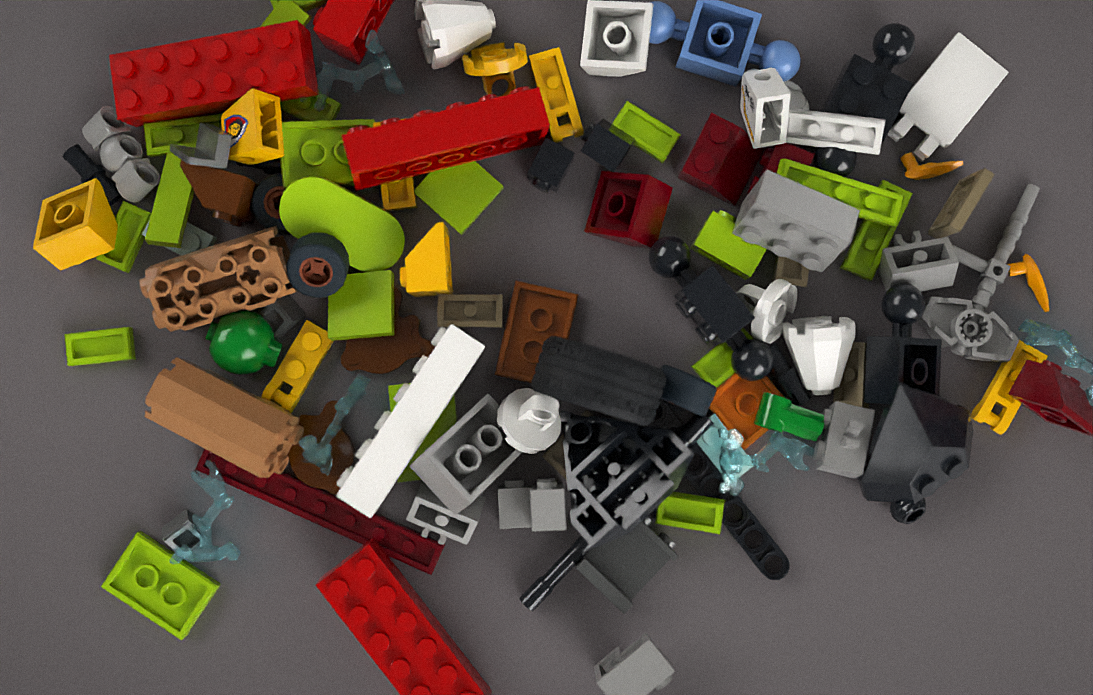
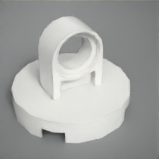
(769, 308)
(529, 420)

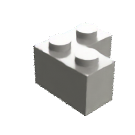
(532, 505)
(635, 669)

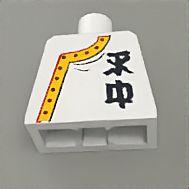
(764, 93)

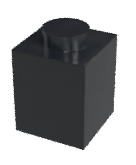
(606, 144)
(550, 166)

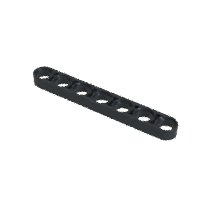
(747, 521)

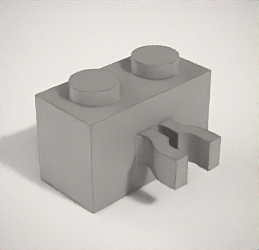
(919, 264)
(844, 439)
(434, 516)

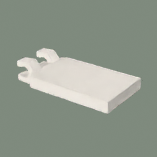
(948, 95)

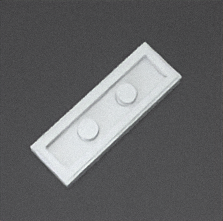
(825, 128)

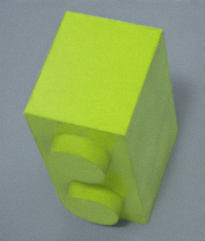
(726, 249)

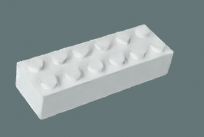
(410, 421)

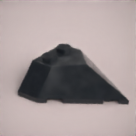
(916, 447)
(618, 473)

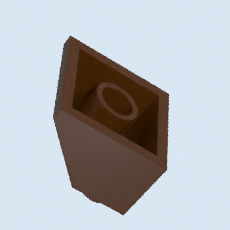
(222, 193)

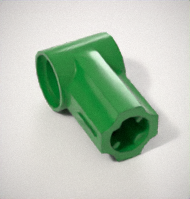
(780, 415)

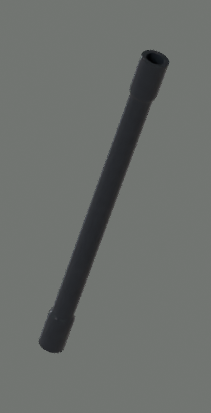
(545, 584)

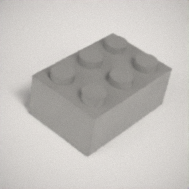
(795, 221)
(466, 457)

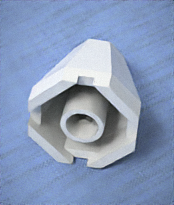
(452, 28)
(820, 350)

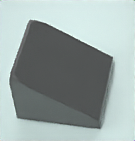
(282, 315)
(181, 531)

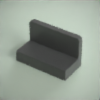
(211, 148)

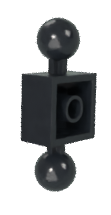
(869, 91)
(712, 307)
(901, 356)

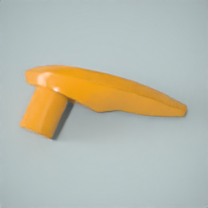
(927, 170)
(1033, 277)

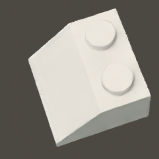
(616, 37)

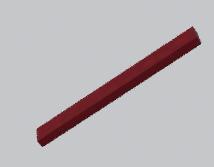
(331, 513)

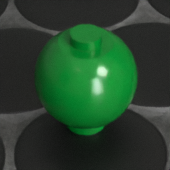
(242, 343)

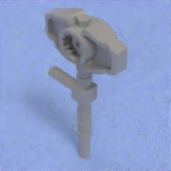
(963, 322)

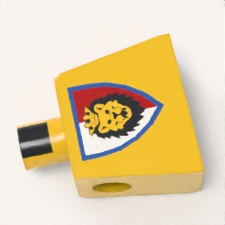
(254, 128)

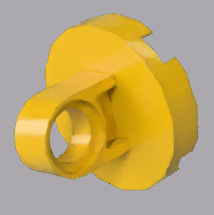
(495, 63)

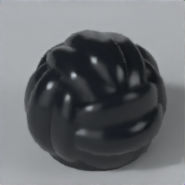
(907, 512)

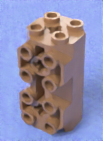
(218, 280)
(223, 418)

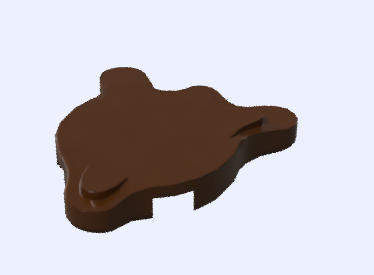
(387, 353)
(341, 451)

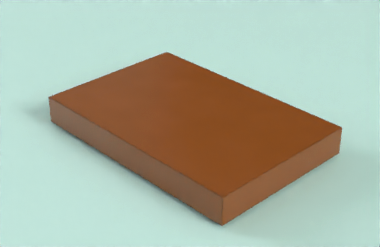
(531, 320)

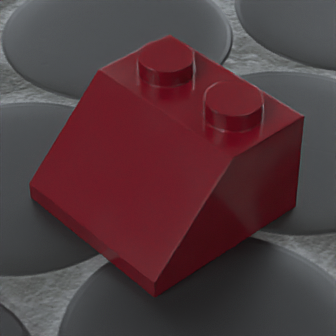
(721, 160)
(628, 208)
(1053, 396)

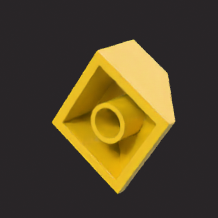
(75, 225)
(429, 265)

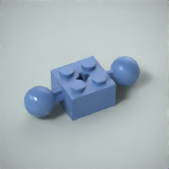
(737, 33)

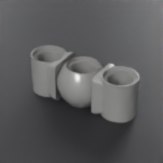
(121, 154)

